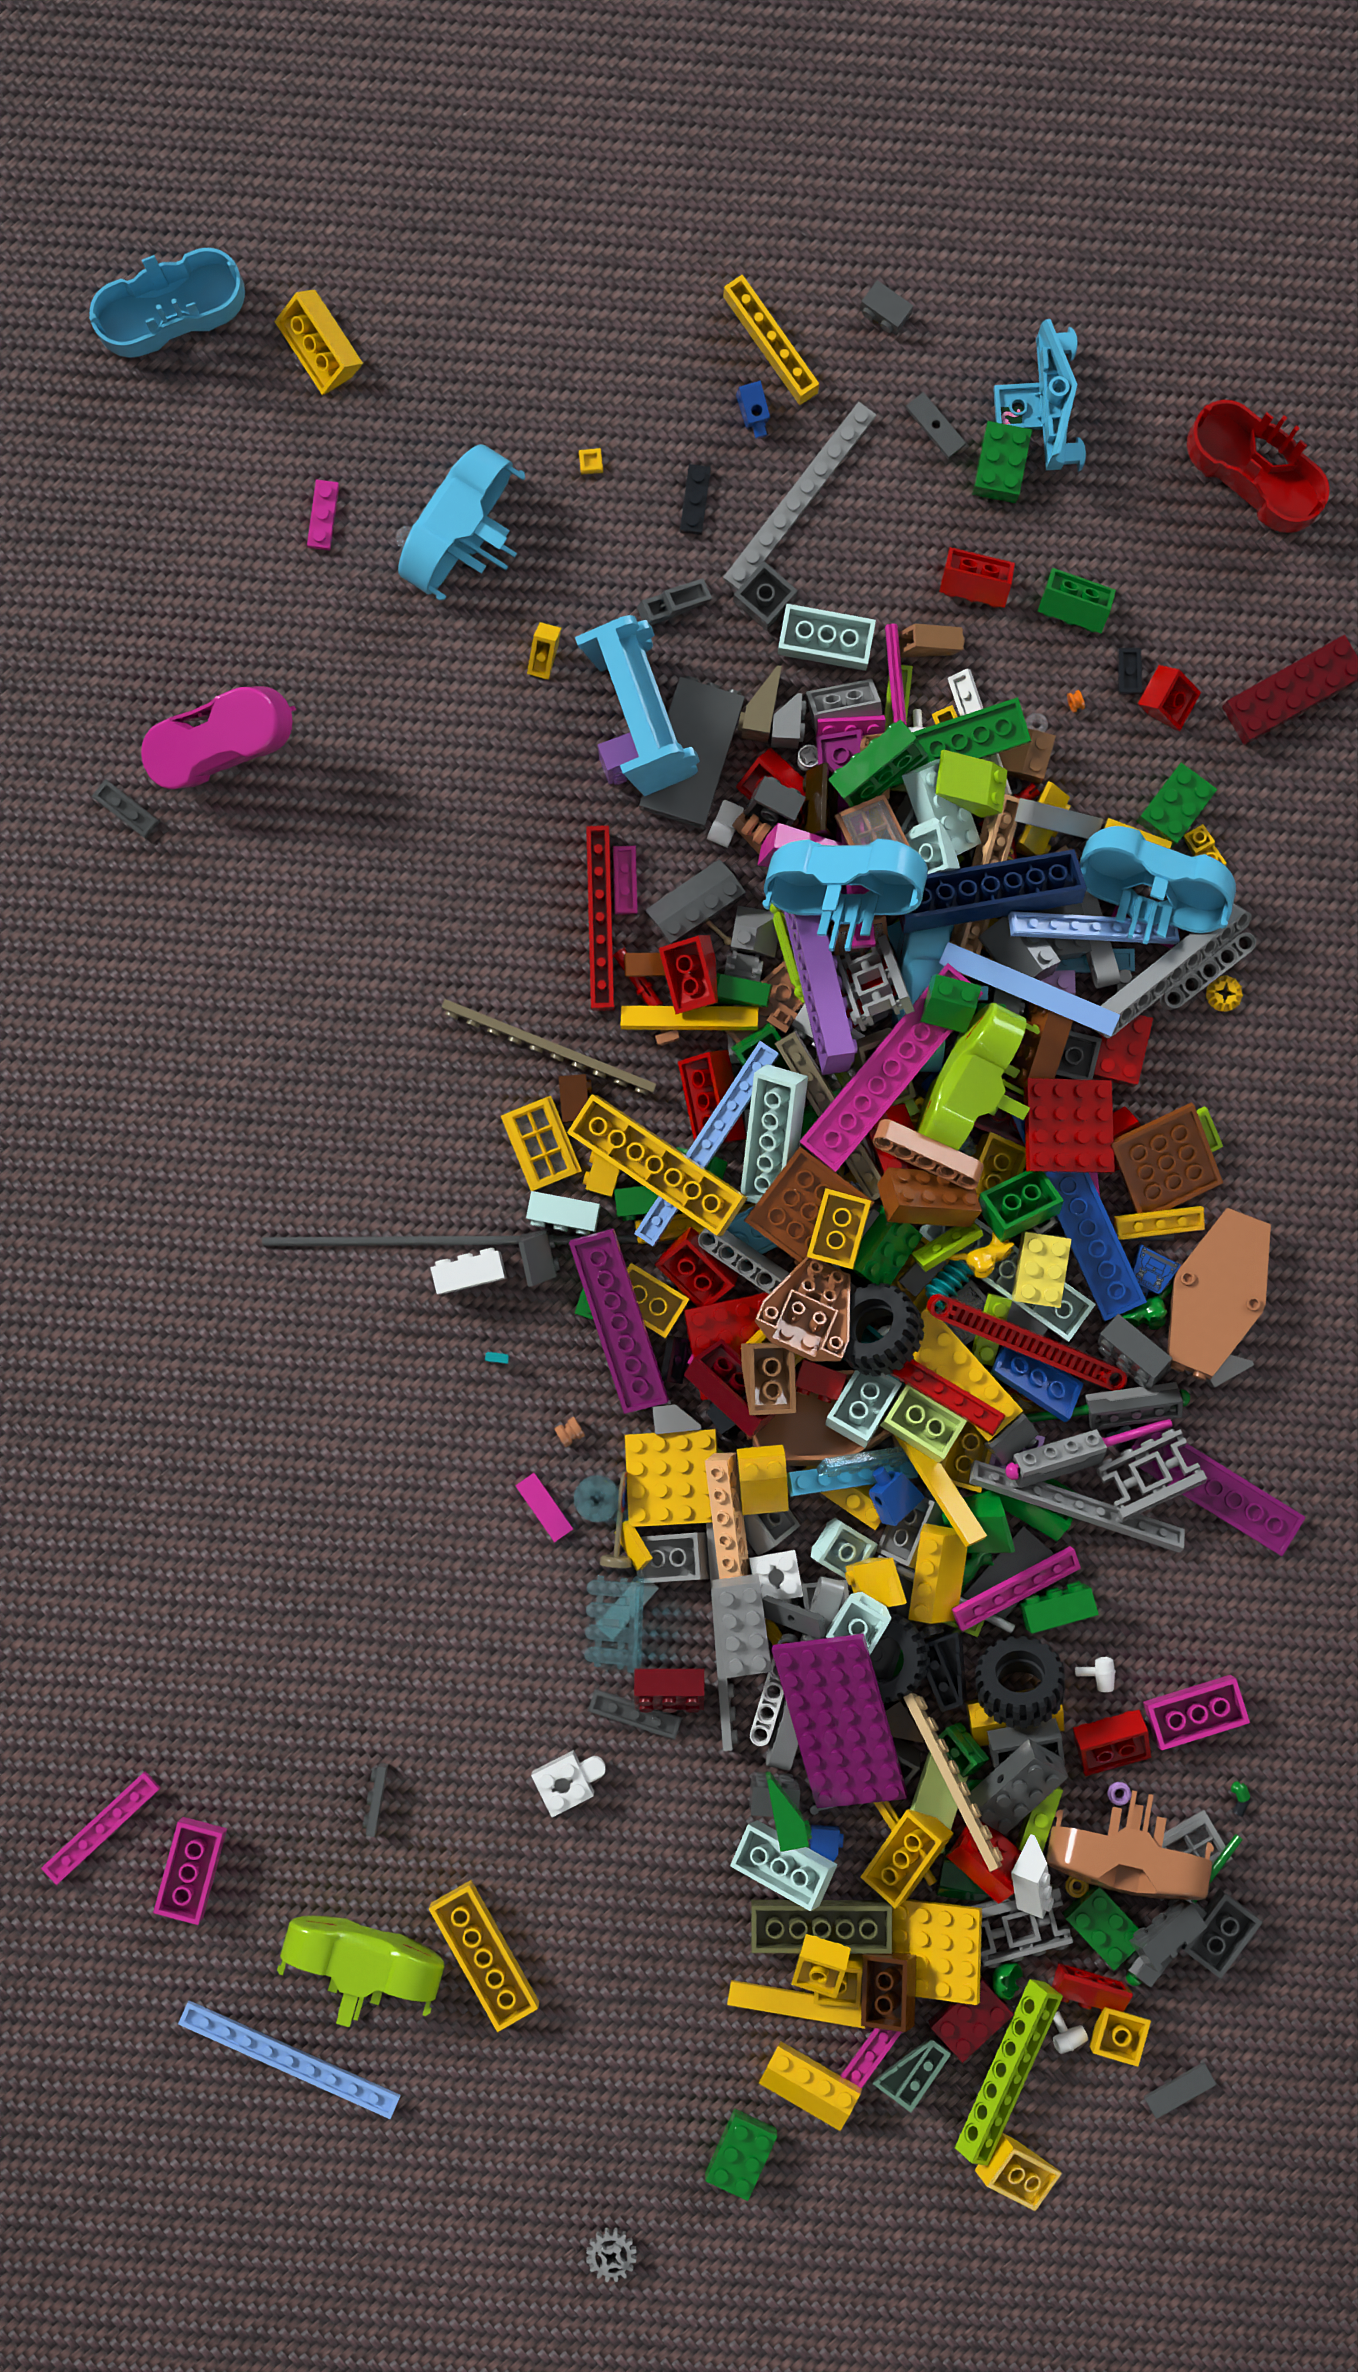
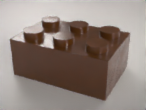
(888, 1991)

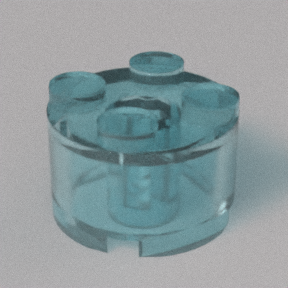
(587, 1507)

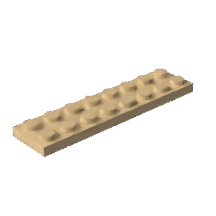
(958, 1789)

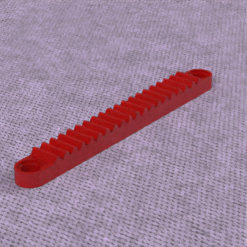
(1026, 1342)

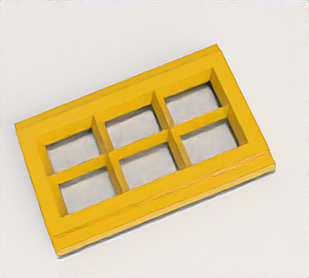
(541, 1143)

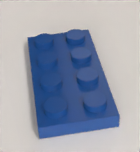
(1038, 1381)

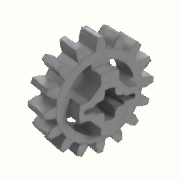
(618, 2260)

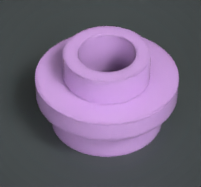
(1119, 1800)

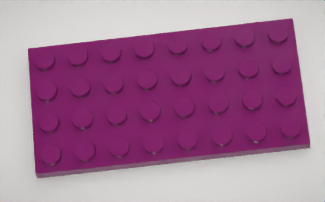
(839, 1721)

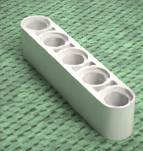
(770, 1700)

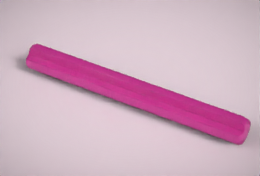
(895, 673)

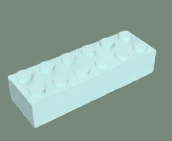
(772, 1127)

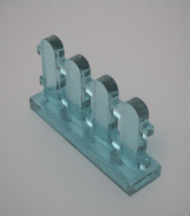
(622, 1612)

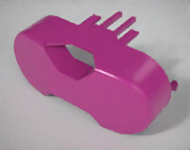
(238, 729)

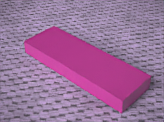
(625, 880)
(544, 1507)

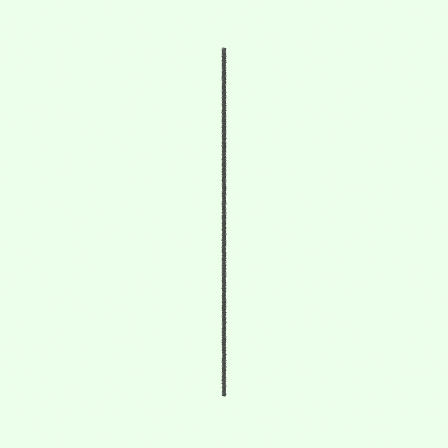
(505, 1240)

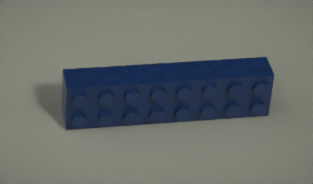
(997, 890)

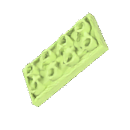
(933, 1794)

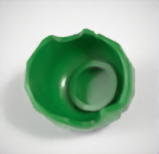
(1005, 1979)

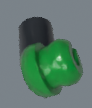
(1243, 1797)

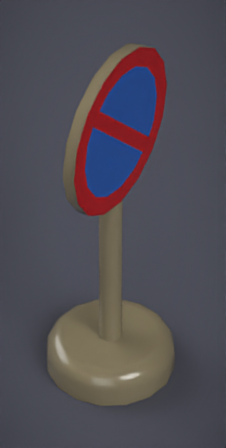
(616, 1560)

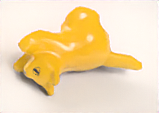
(984, 1258)

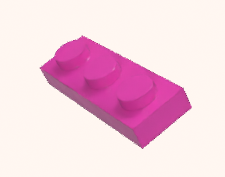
(323, 515)
(868, 724)

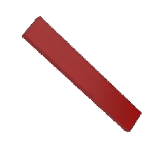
(950, 1396)

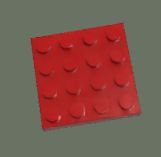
(1069, 1125)
(723, 1320)

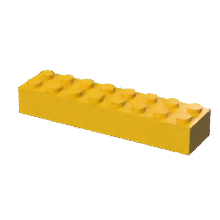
(657, 1165)

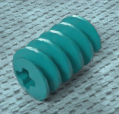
(948, 1280)

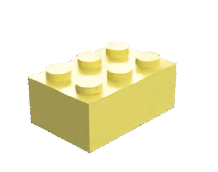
(1041, 1269)

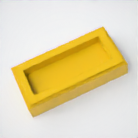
(634, 1546)

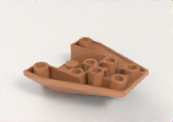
(809, 1312)

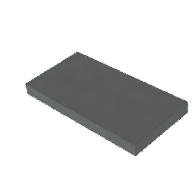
(1006, 1565)

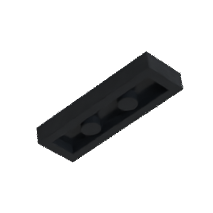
(695, 499)

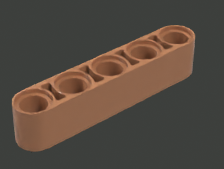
(928, 1154)

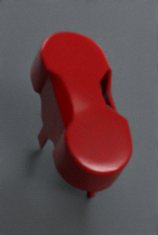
(1225, 448)

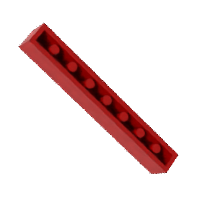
(600, 918)

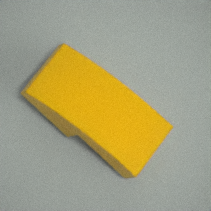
(1201, 843)

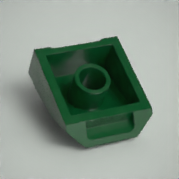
(955, 1883)

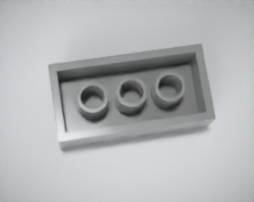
(742, 1625)

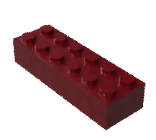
(1293, 690)

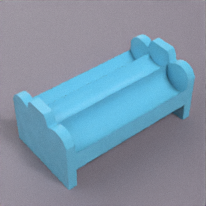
(622, 650)

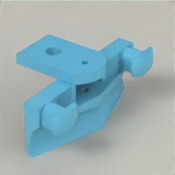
(1050, 401)

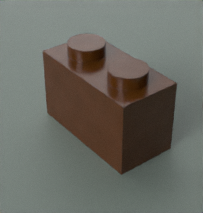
(573, 1095)

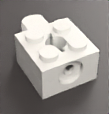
(778, 1575)
(567, 1781)

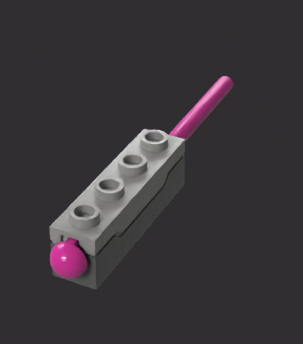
(1070, 1454)

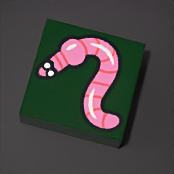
(1009, 418)

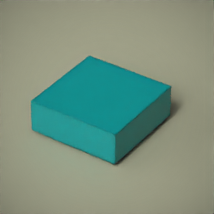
(497, 1357)

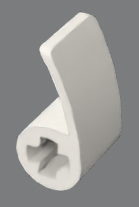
(722, 829)

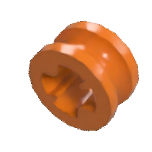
(1075, 701)

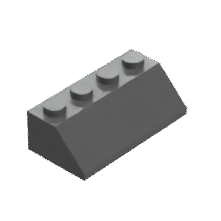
(696, 902)

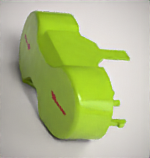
(972, 1078)
(362, 1962)

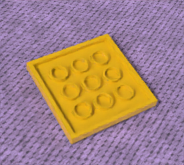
(669, 1477)
(945, 1947)

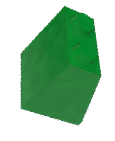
(992, 1518)

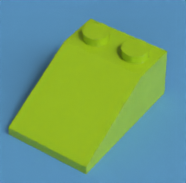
(971, 783)

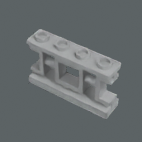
(878, 997)
(1159, 1491)
(1024, 1945)

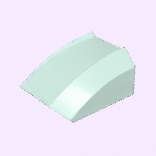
(933, 845)
(841, 1546)
(860, 1616)

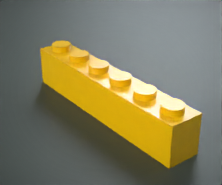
(771, 340)

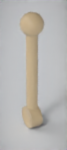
(727, 940)

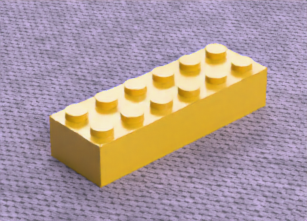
(952, 1360)
(484, 1956)

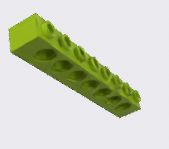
(1008, 2072)

